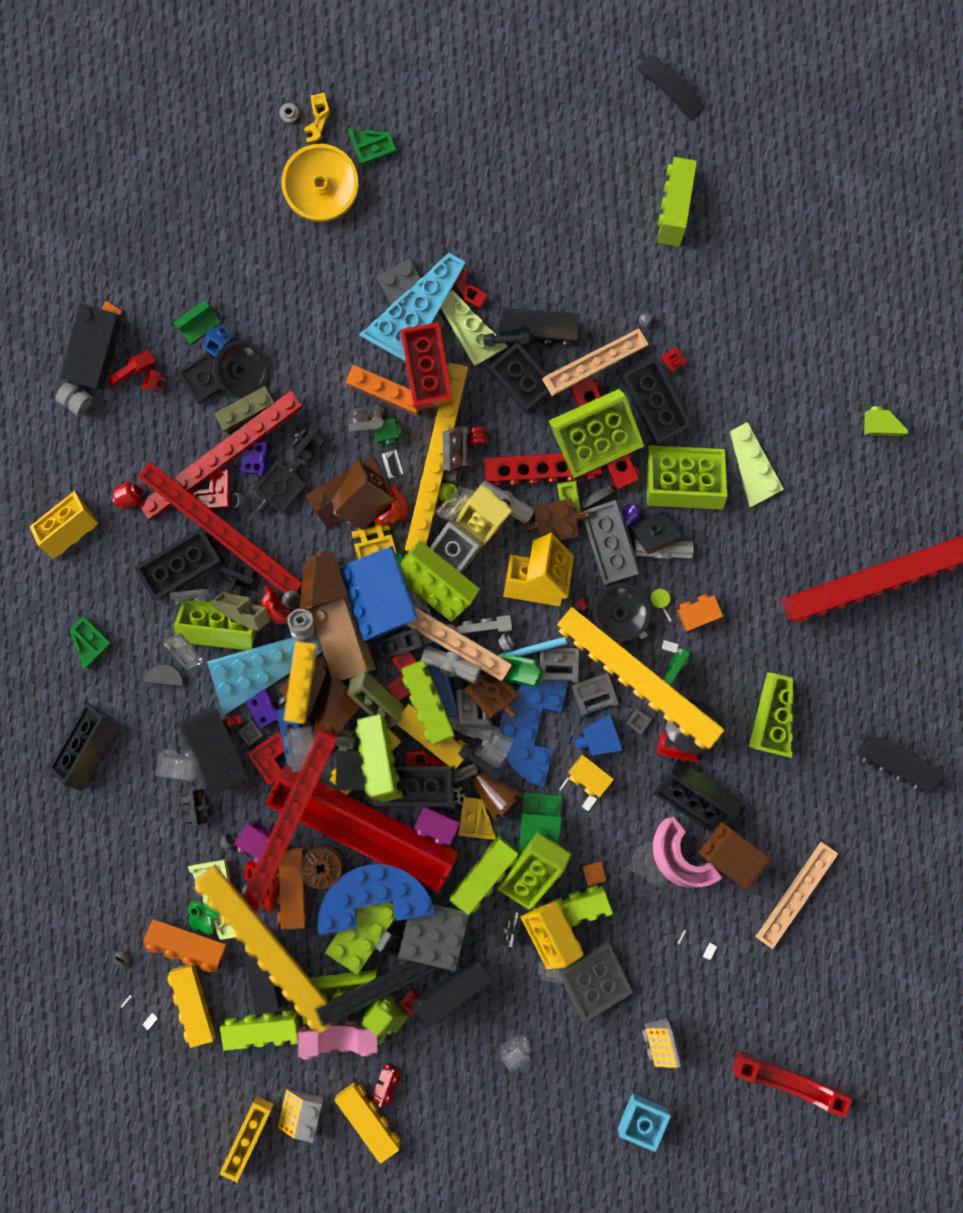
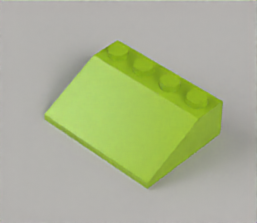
(596, 433)
(686, 477)

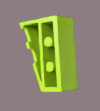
(384, 1016)

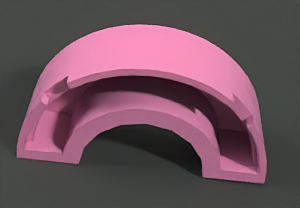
(671, 862)
(334, 1037)

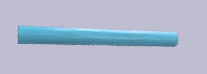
(536, 648)

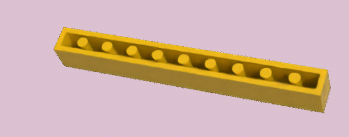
(433, 469)
(638, 676)
(262, 944)

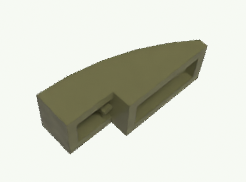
(241, 610)

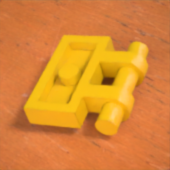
(368, 547)

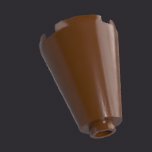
(497, 795)

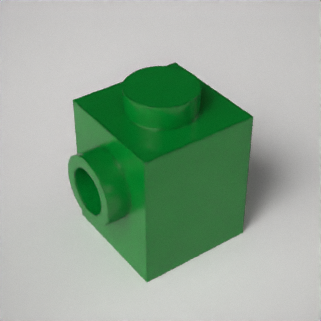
(388, 432)

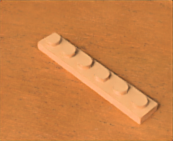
(595, 362)
(460, 644)
(796, 895)

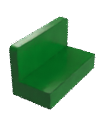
(197, 322)
(523, 671)

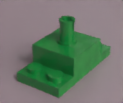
(540, 816)

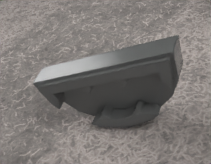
(597, 497)
(165, 675)

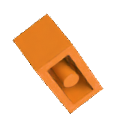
(699, 613)

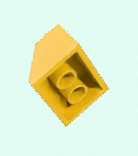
(63, 525)
(550, 567)
(518, 588)
(552, 936)

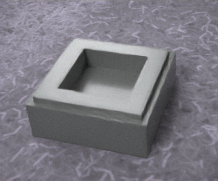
(638, 721)
(250, 733)

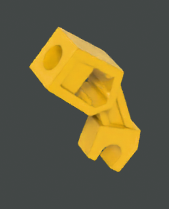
(316, 128)

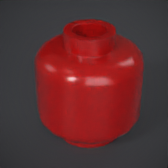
(127, 495)

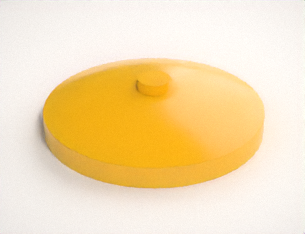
(320, 182)

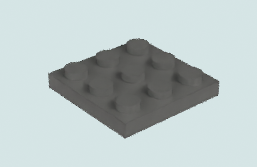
(435, 937)
(595, 981)

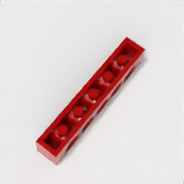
(493, 465)
(619, 479)

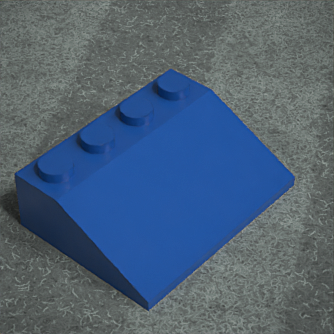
(378, 594)

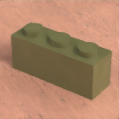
(244, 409)
(375, 698)

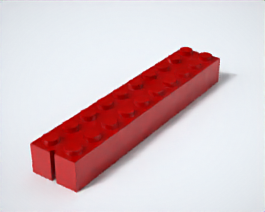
(874, 579)
(368, 831)

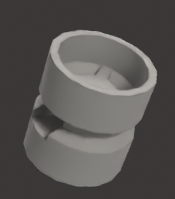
(71, 396)
(301, 626)

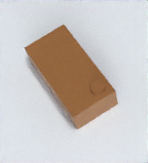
(341, 639)

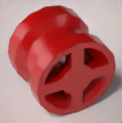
(477, 436)

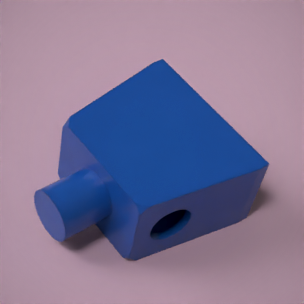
(599, 737)

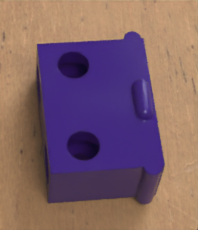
(256, 458)
(265, 708)

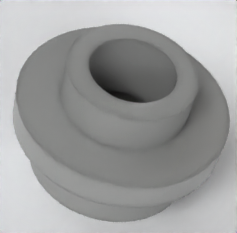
(289, 118)
(506, 643)

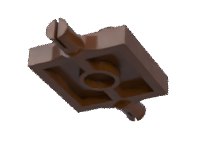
(557, 518)
(492, 695)

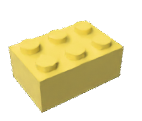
(483, 514)

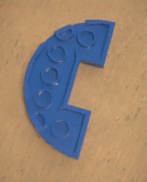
(525, 757)
(368, 887)

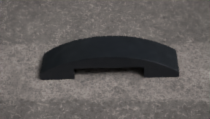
(671, 85)
(395, 645)

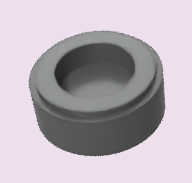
(291, 599)

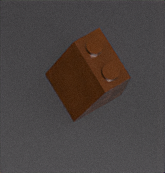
(362, 496)
(321, 581)
(320, 677)
(335, 709)
(734, 856)

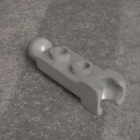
(502, 624)

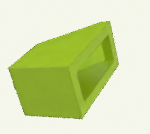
(883, 423)

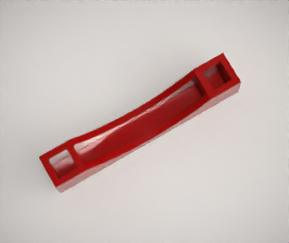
(768, 1074)

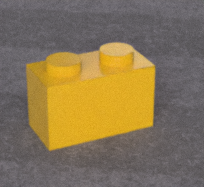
(590, 776)

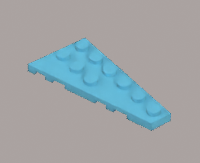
(415, 306)
(251, 671)

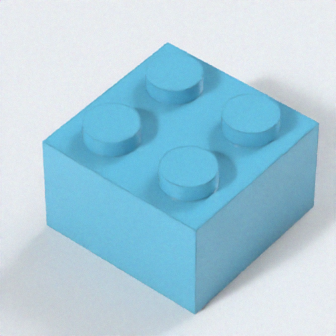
(643, 1122)

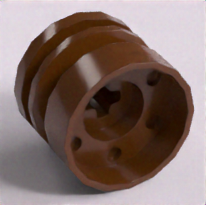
(318, 855)

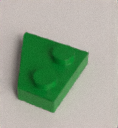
(371, 145)
(88, 641)
(678, 661)

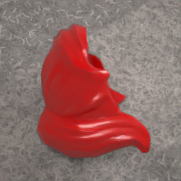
(394, 511)
(277, 611)

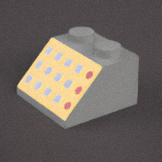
(661, 1044)
(300, 1115)

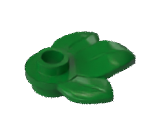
(203, 917)

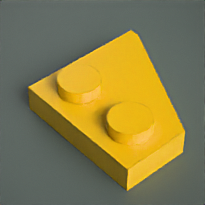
(475, 820)

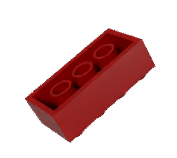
(427, 366)

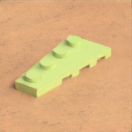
(469, 329)
(756, 472)
(222, 930)

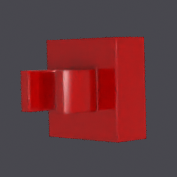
(673, 359)
(151, 380)
(409, 997)

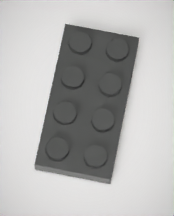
(400, 279)
(611, 542)

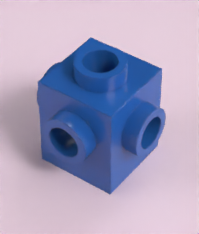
(217, 338)

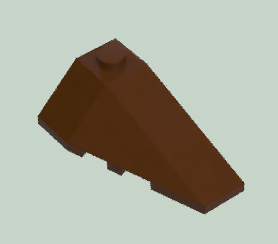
(323, 495)

